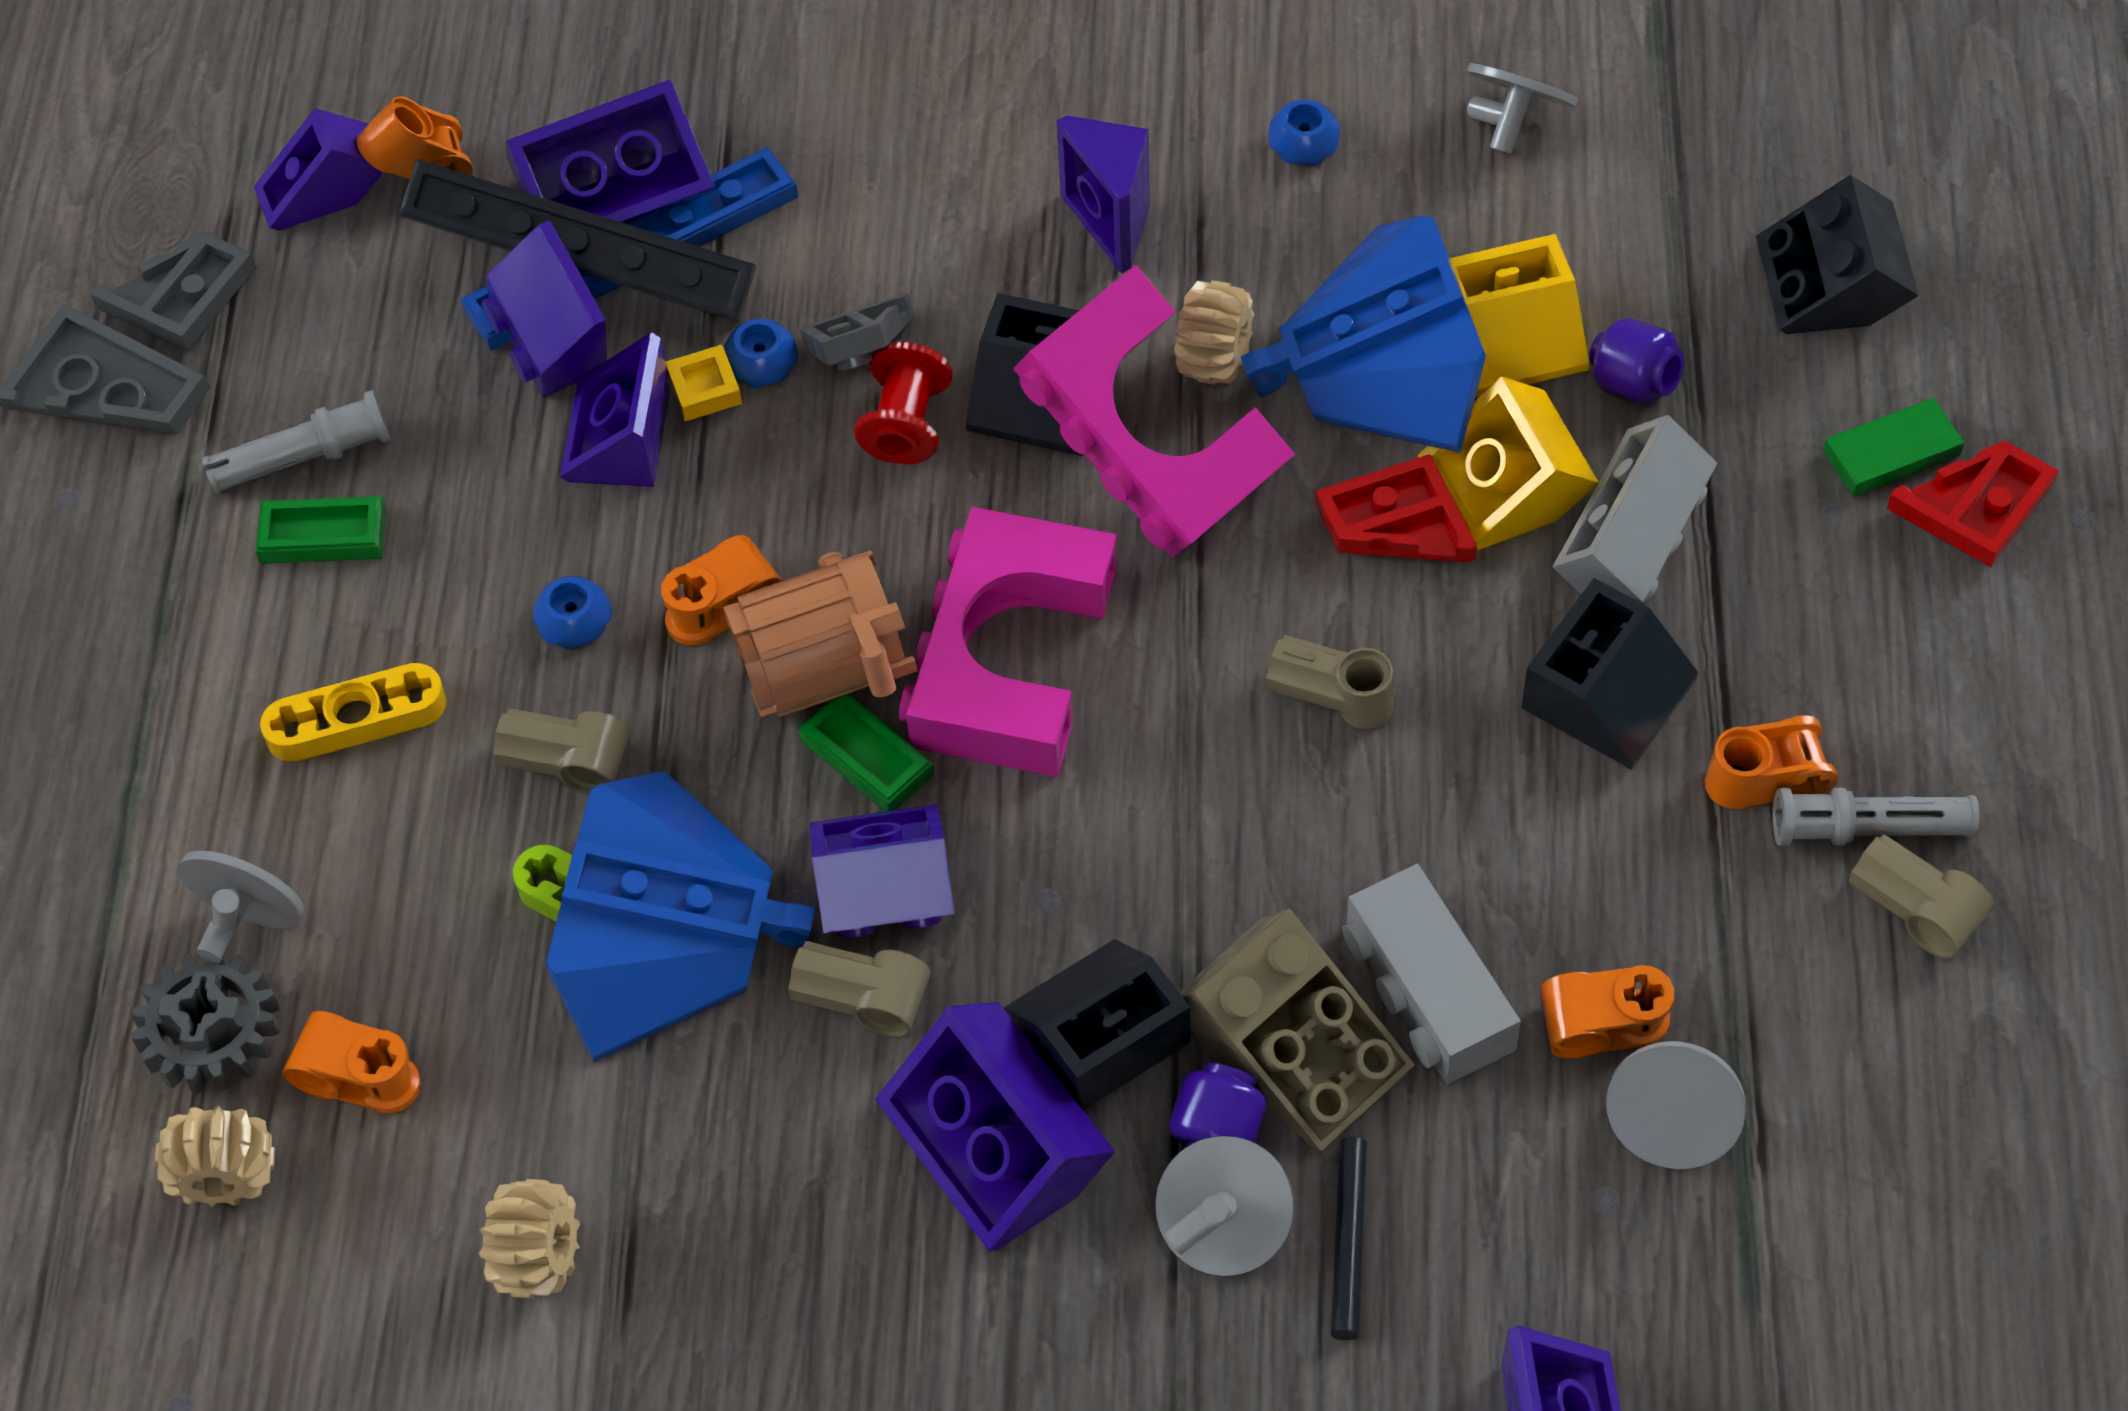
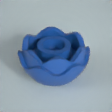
(1304, 132)
(764, 367)
(574, 627)

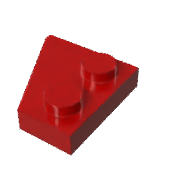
(1978, 501)
(1397, 514)

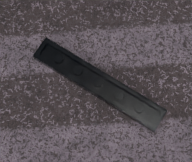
(595, 243)

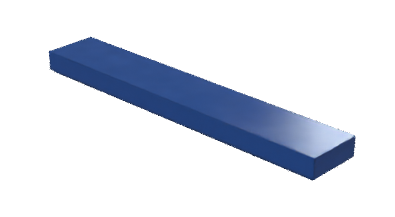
(739, 196)

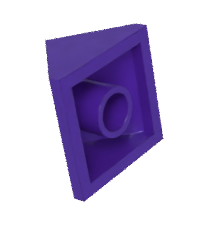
(1106, 182)
(619, 418)
(1556, 1374)

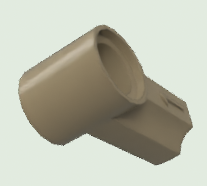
(1331, 677)
(577, 750)
(1936, 906)
(877, 990)

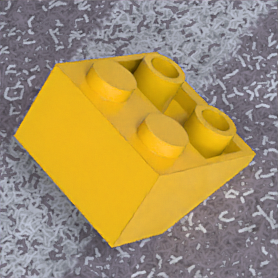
(1524, 311)

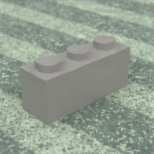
(1637, 510)
(1430, 975)

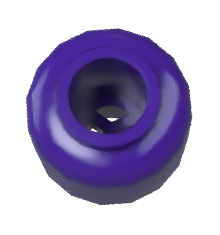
(1636, 361)
(1217, 1105)

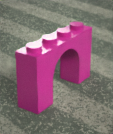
(1074, 381)
(1000, 566)

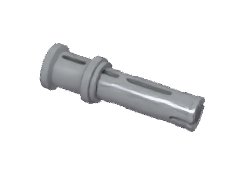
(325, 434)
(1839, 812)

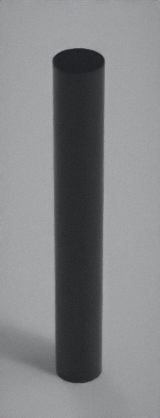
(1349, 1239)

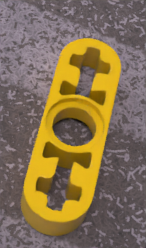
(329, 700)

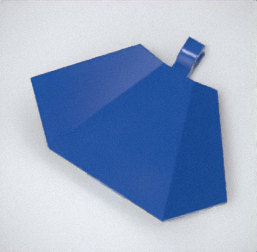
(1384, 342)
(659, 914)

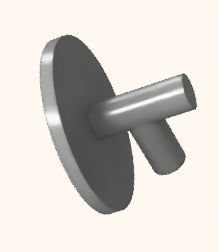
(1510, 114)
(236, 894)
(1676, 1105)
(1224, 1205)

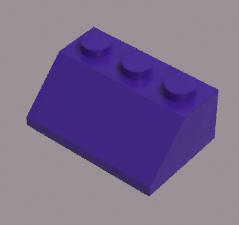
(614, 157)
(993, 1123)

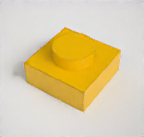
(703, 383)

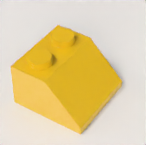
(1514, 464)

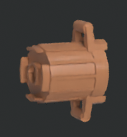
(819, 636)

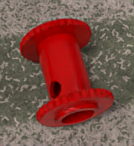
(908, 378)

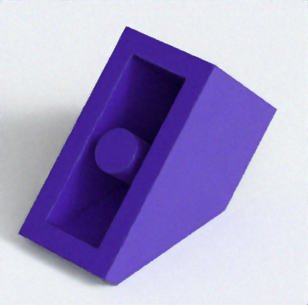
(316, 172)

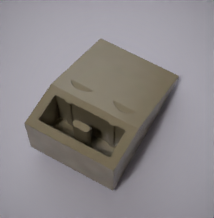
(1296, 1026)

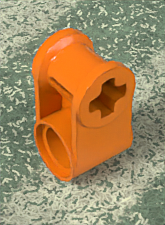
(412, 132)
(711, 584)
(1775, 757)
(1602, 1010)
(352, 1064)

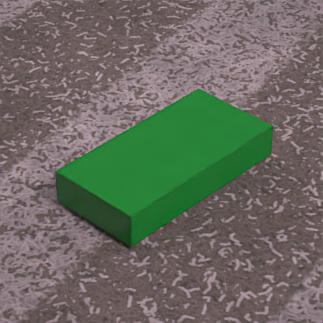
(1893, 447)
(321, 529)
(866, 752)

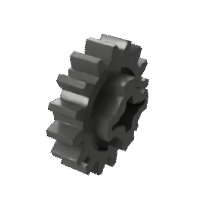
(210, 1026)

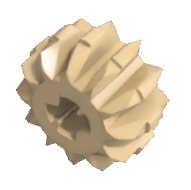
(1213, 332)
(214, 1156)
(529, 1238)

